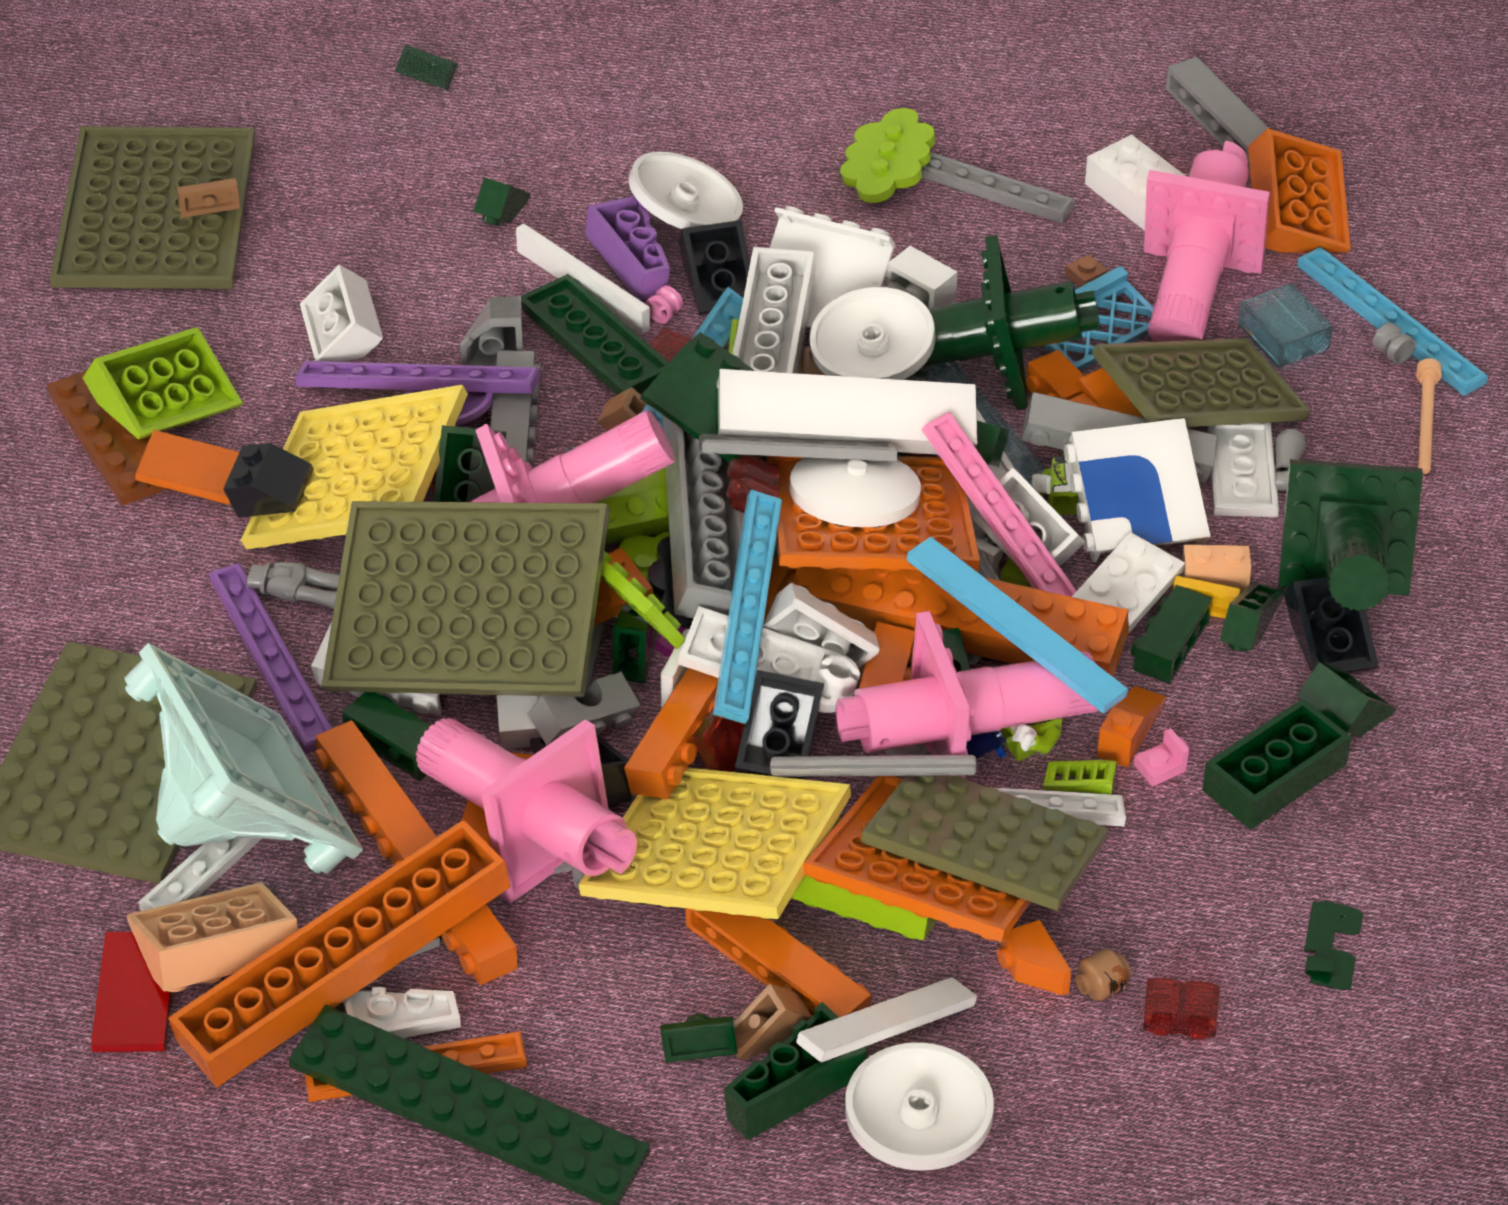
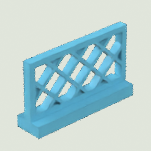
(1108, 288)

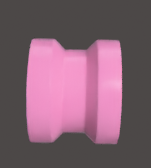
(664, 304)

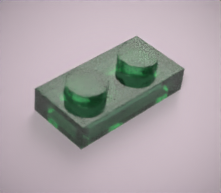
(426, 67)

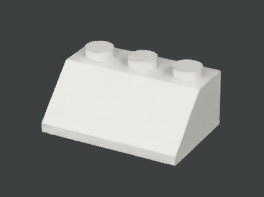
(341, 318)
(1049, 526)
(821, 624)

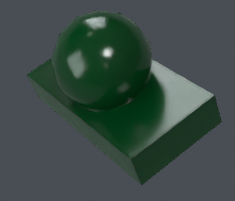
(699, 1038)

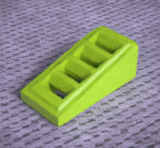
(1098, 775)

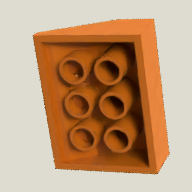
(1305, 193)

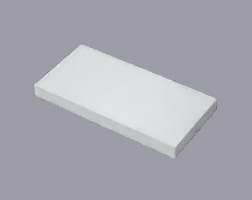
(1244, 471)

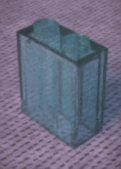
(1285, 325)

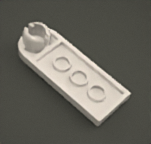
(1132, 577)
(776, 655)

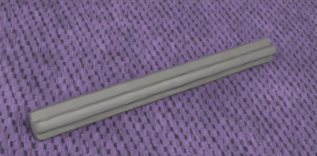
(873, 765)

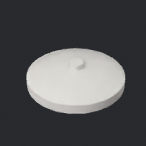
(683, 190)
(873, 334)
(855, 490)
(919, 1106)

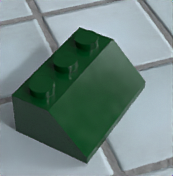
(462, 466)

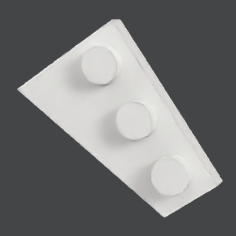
(405, 1013)

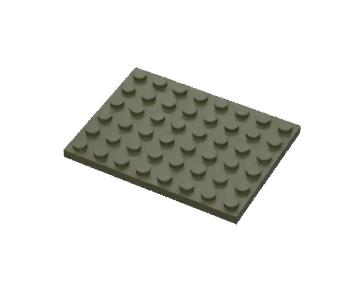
(125, 216)
(467, 598)
(91, 769)

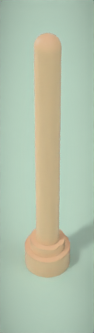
(1428, 374)

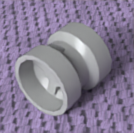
(1392, 341)

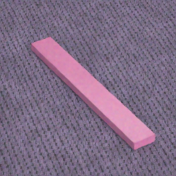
(996, 506)

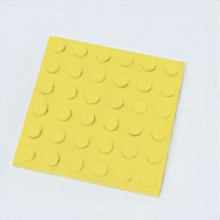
(360, 454)
(723, 843)

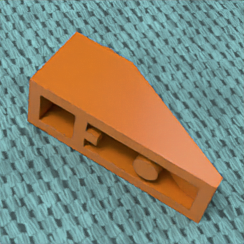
(1128, 725)

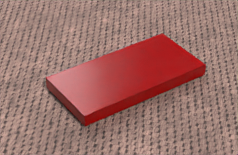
(129, 1002)

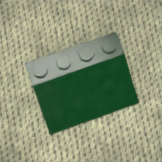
(688, 387)

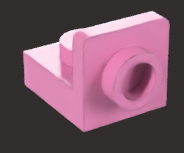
(1164, 759)

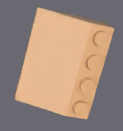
(210, 935)

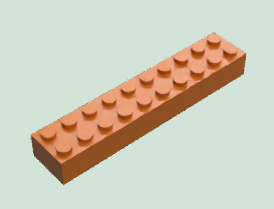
(899, 595)
(339, 952)

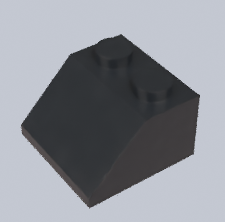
(266, 481)

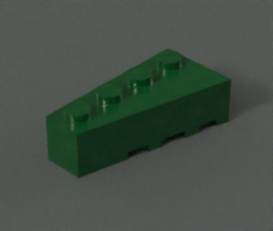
(787, 1081)

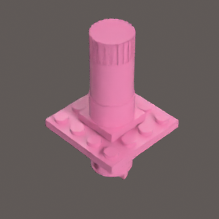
(1201, 229)
(582, 474)
(950, 706)
(535, 807)

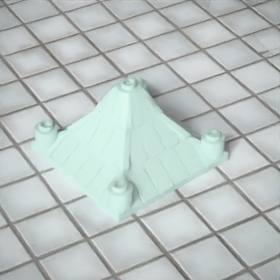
(234, 767)

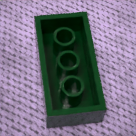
(1276, 763)

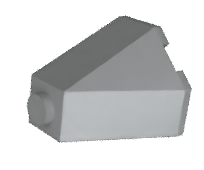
(493, 330)

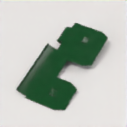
(1328, 965)

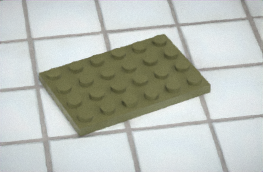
(1201, 381)
(986, 837)

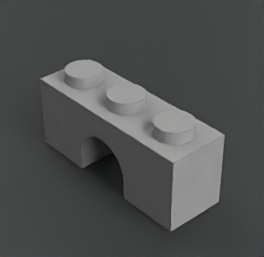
(607, 703)

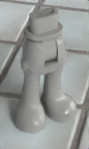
(289, 582)

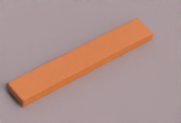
(484, 1054)

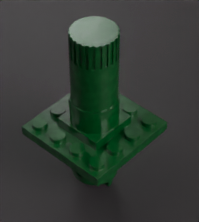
(1010, 321)
(1352, 528)

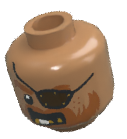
(1103, 974)

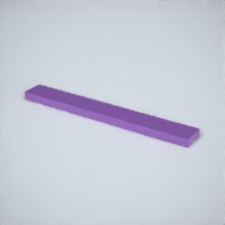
(417, 376)
(270, 655)

